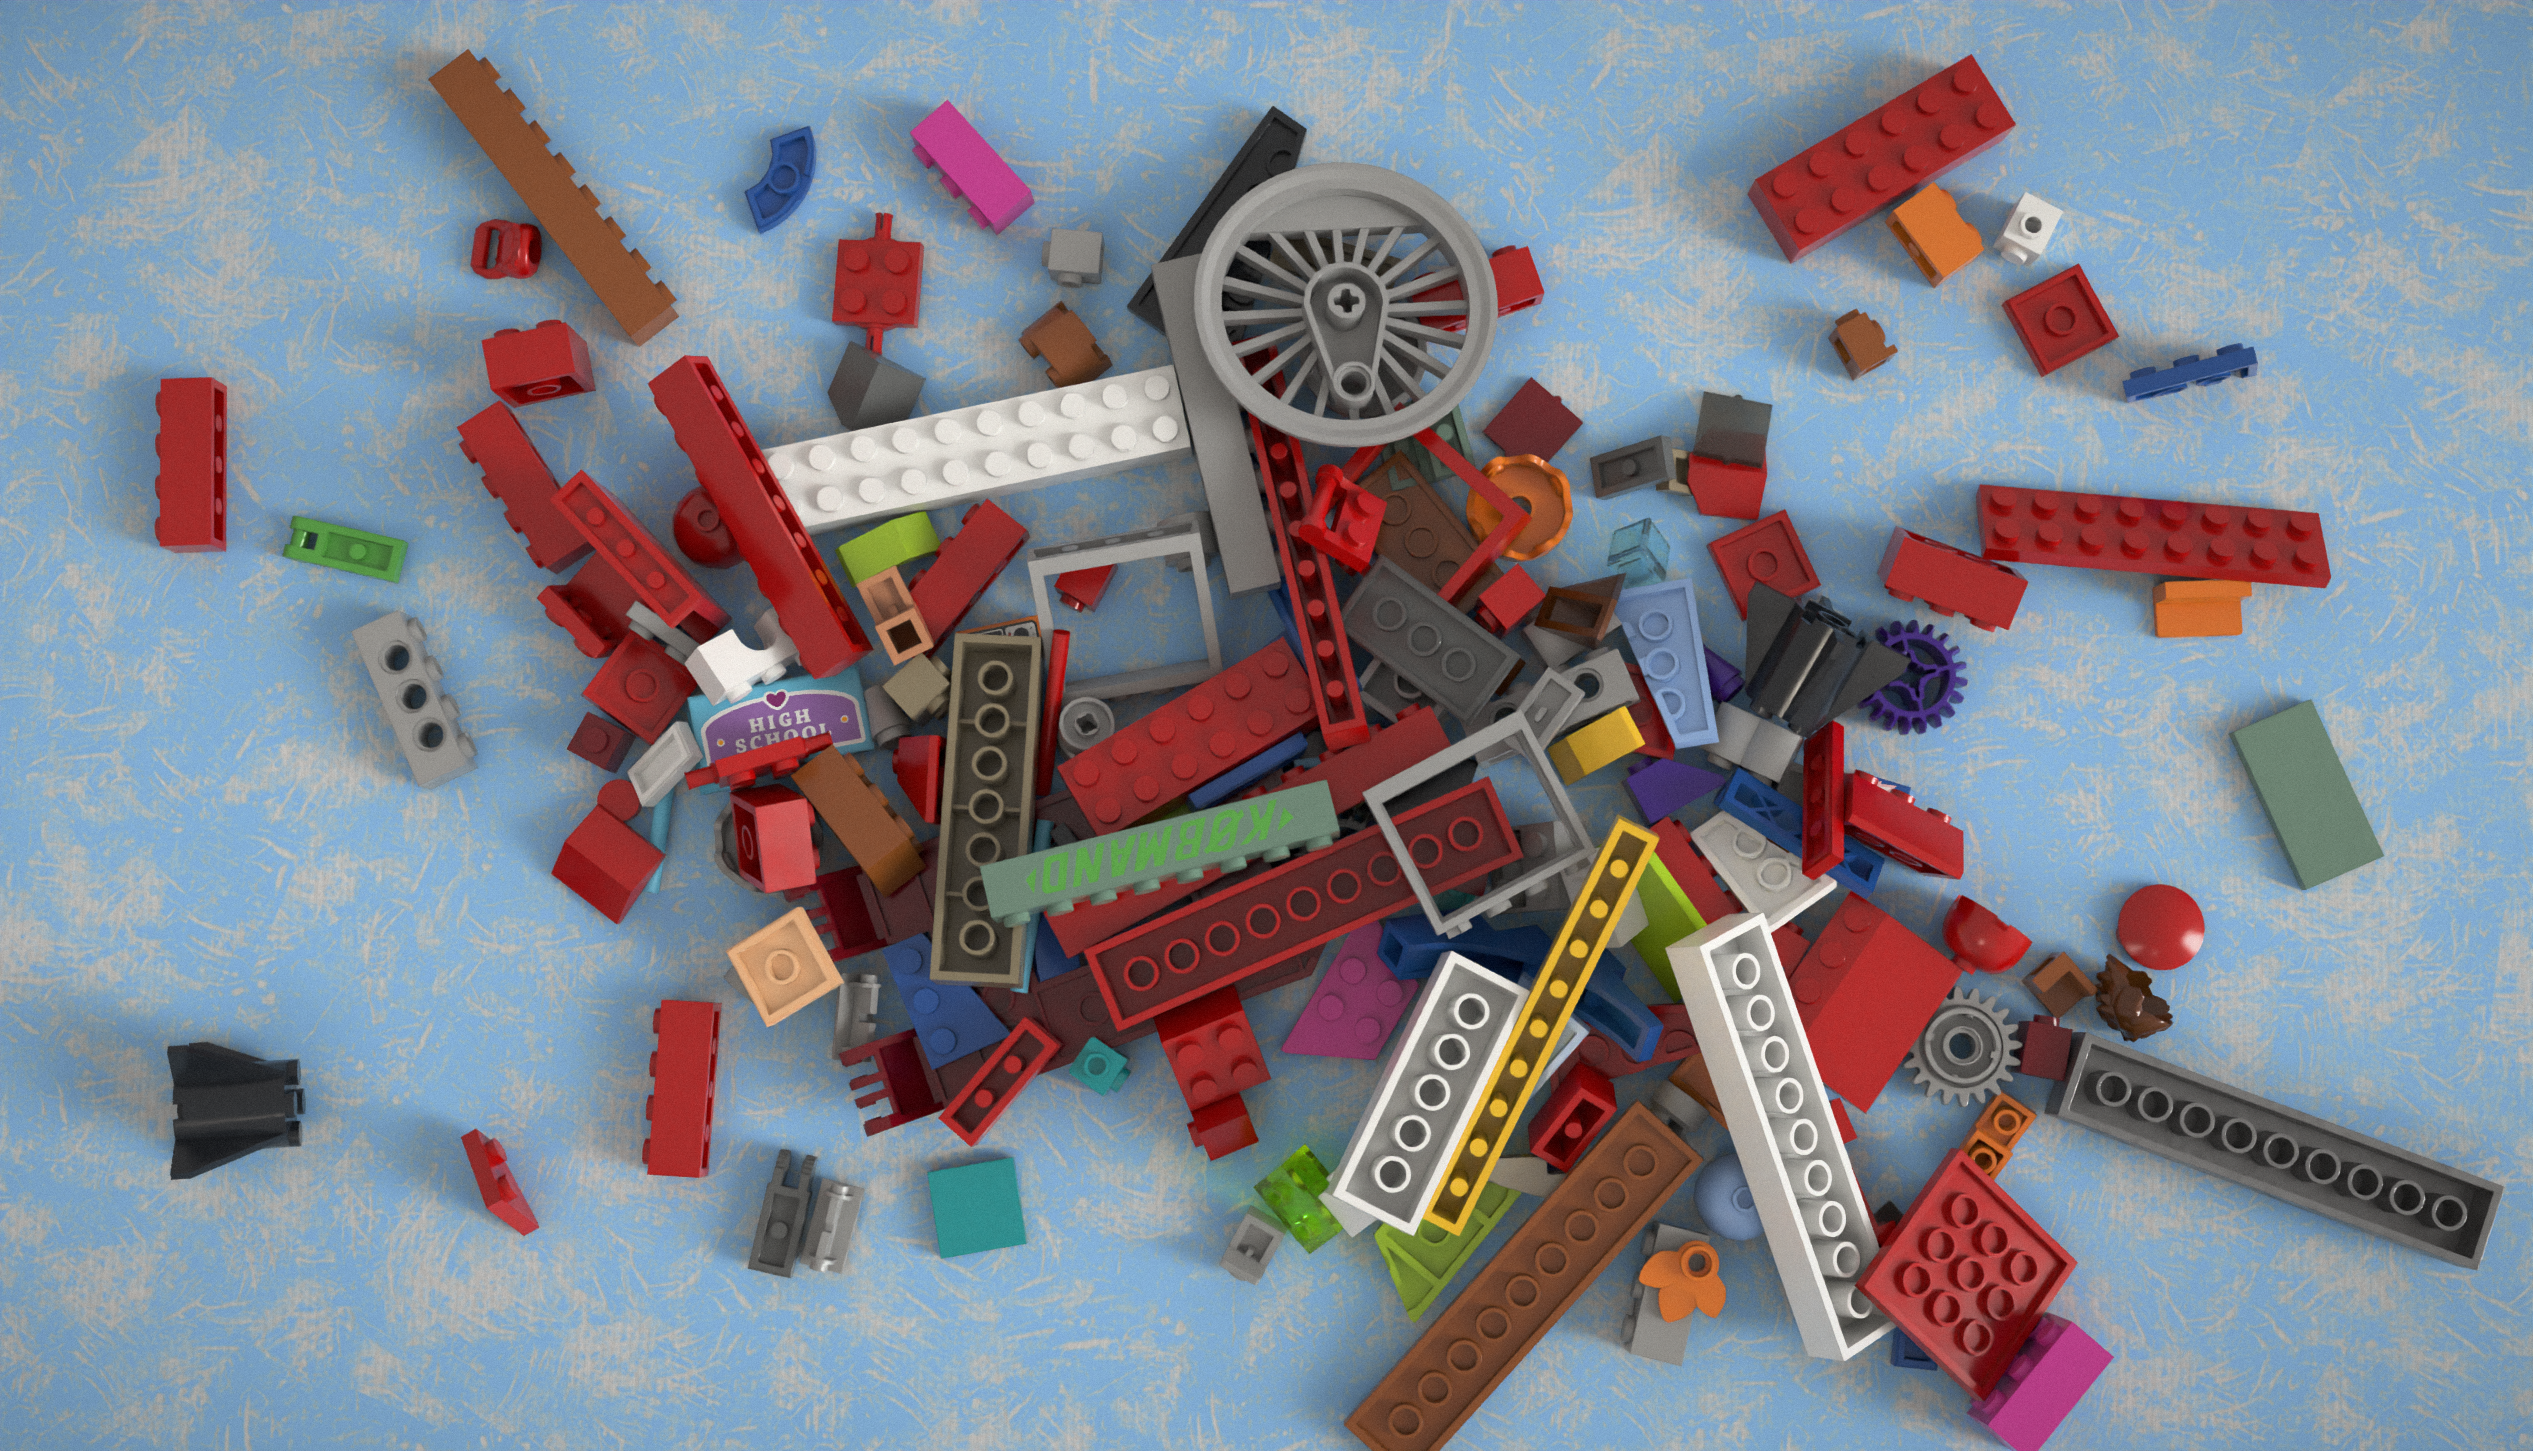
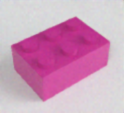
(2041, 1384)

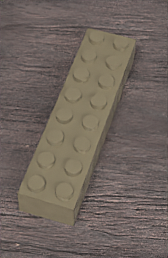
(986, 804)

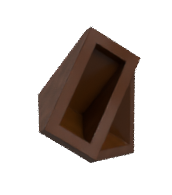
(1581, 610)

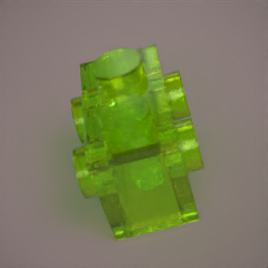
(1293, 1195)

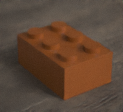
(861, 819)

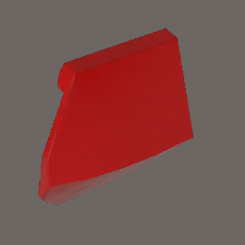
(1726, 490)

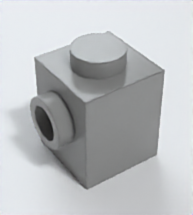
(1074, 257)

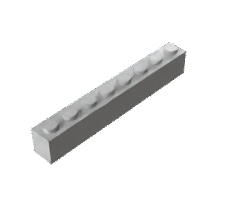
(1218, 442)

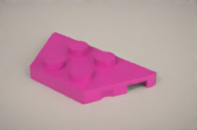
(1353, 1003)

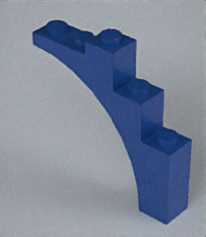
(1413, 949)

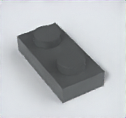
(1633, 467)

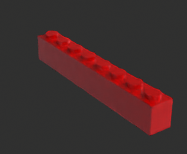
(759, 517)

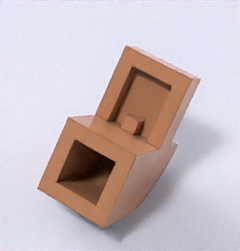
(895, 615)

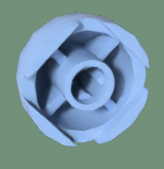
(1726, 1200)

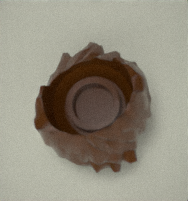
(2129, 1003)

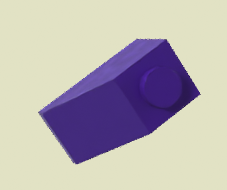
(1666, 786)

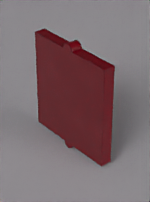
(1533, 423)

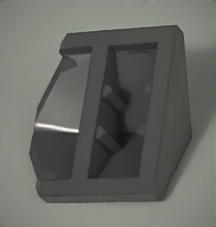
(872, 389)

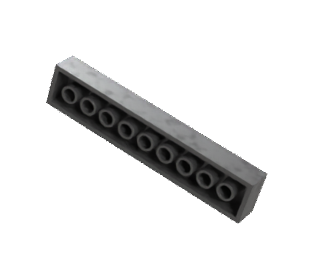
(2276, 1151)

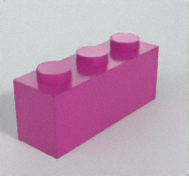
(970, 168)

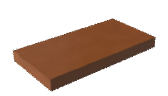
(1423, 532)

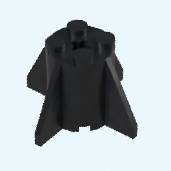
(1808, 661)
(230, 1106)

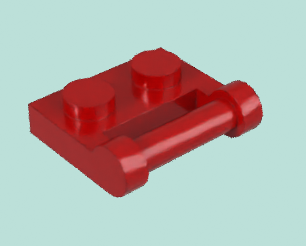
(1354, 523)

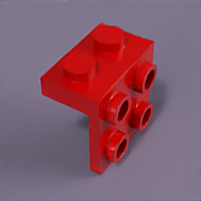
(592, 607)

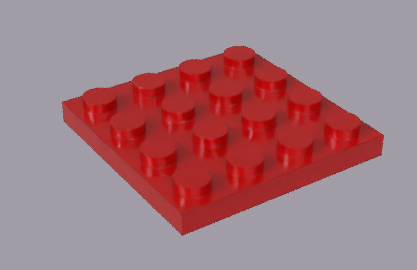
(1966, 1274)

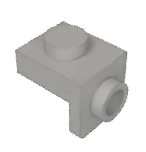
(1253, 1246)

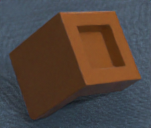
(2058, 984)

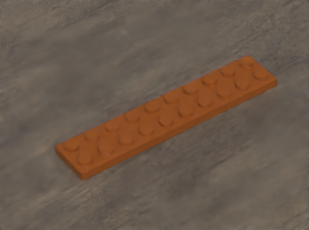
(1526, 1285)

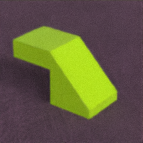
(889, 544)

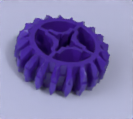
(1943, 668)

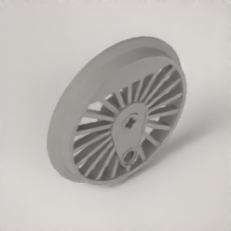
(1345, 346)

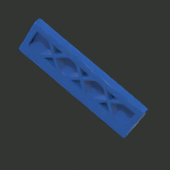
(1783, 822)

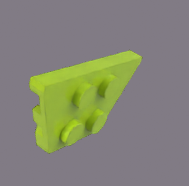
(1430, 1258)

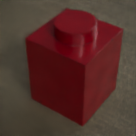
(601, 742)
(2043, 1048)

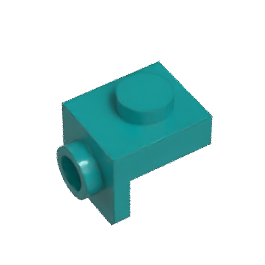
(1100, 1067)

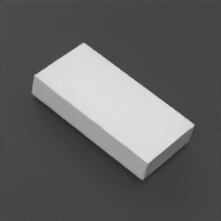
(665, 764)

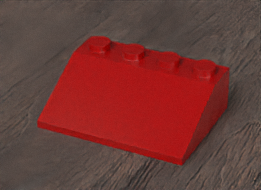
(1867, 998)

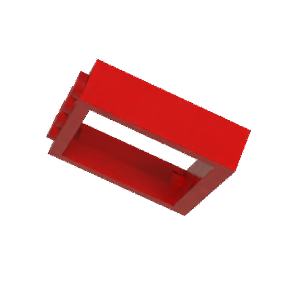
(1491, 548)

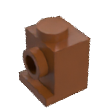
(1860, 343)

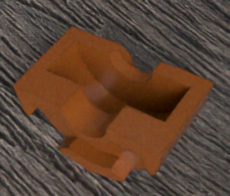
(1066, 347)

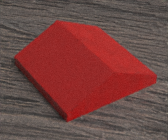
(607, 863)

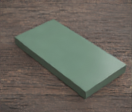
(2306, 795)

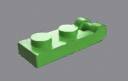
(346, 549)

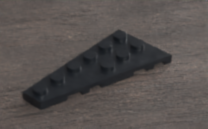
(1267, 153)

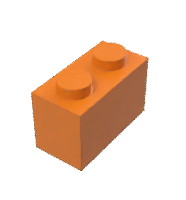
(1935, 234)

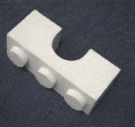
(729, 668)

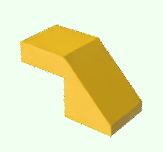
(1596, 745)

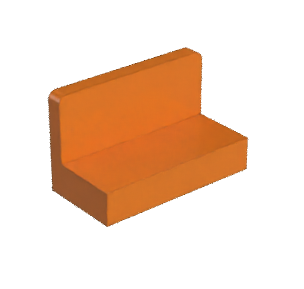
(2199, 608)

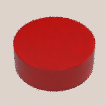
(620, 799)

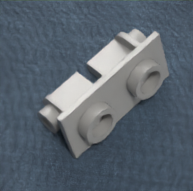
(854, 1012)
(832, 1226)

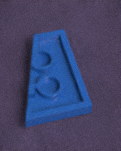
(2149, 384)
(946, 1017)

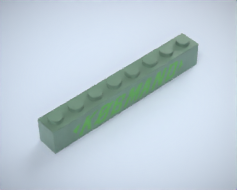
(1160, 852)

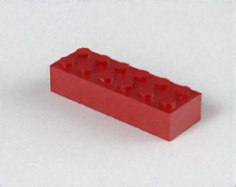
(1881, 158)
(1191, 741)

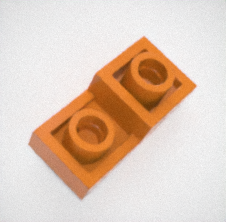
(1997, 1132)

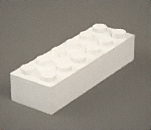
(1428, 1092)

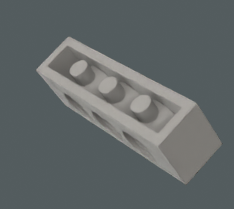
(379, 645)
(1614, 692)

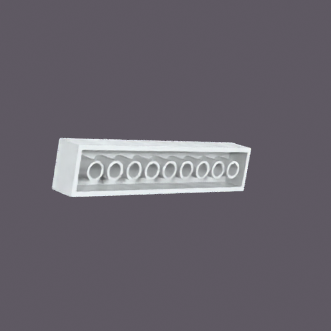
(984, 451)
(1782, 1129)

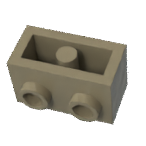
(922, 689)

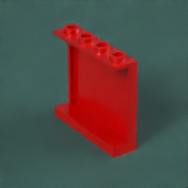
(640, 557)

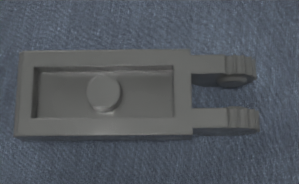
(782, 1218)

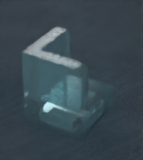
(1640, 553)

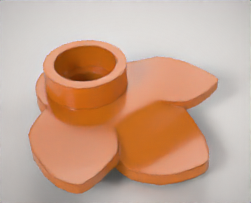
(1684, 1288)

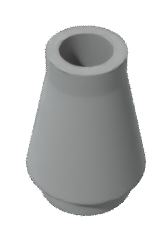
(885, 718)

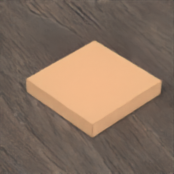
(784, 966)

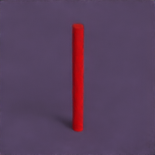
(1052, 710)

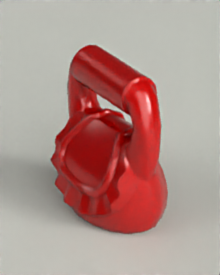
(517, 250)

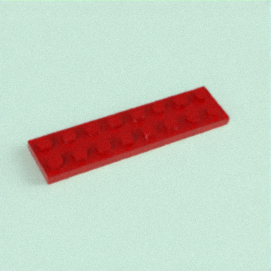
(2152, 536)

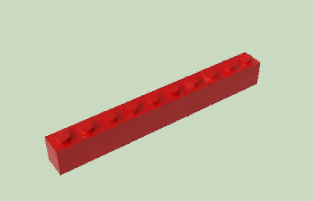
(1307, 574)
(1348, 775)

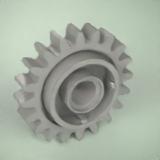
(1986, 1056)

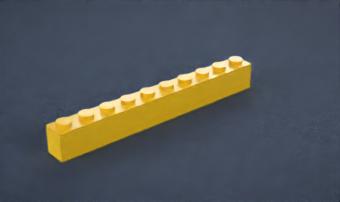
(1542, 1019)

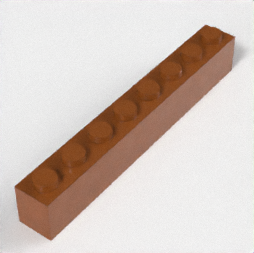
(554, 198)

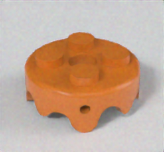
(1544, 490)

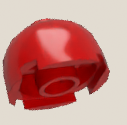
(701, 532)
(1981, 939)

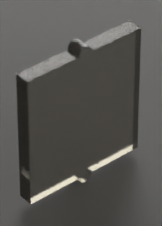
(1732, 429)

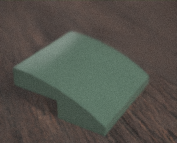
(1451, 430)

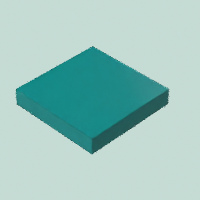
(977, 1207)

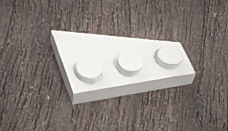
(1757, 870)

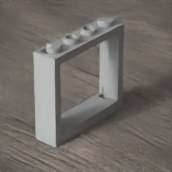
(1120, 549)
(1530, 882)

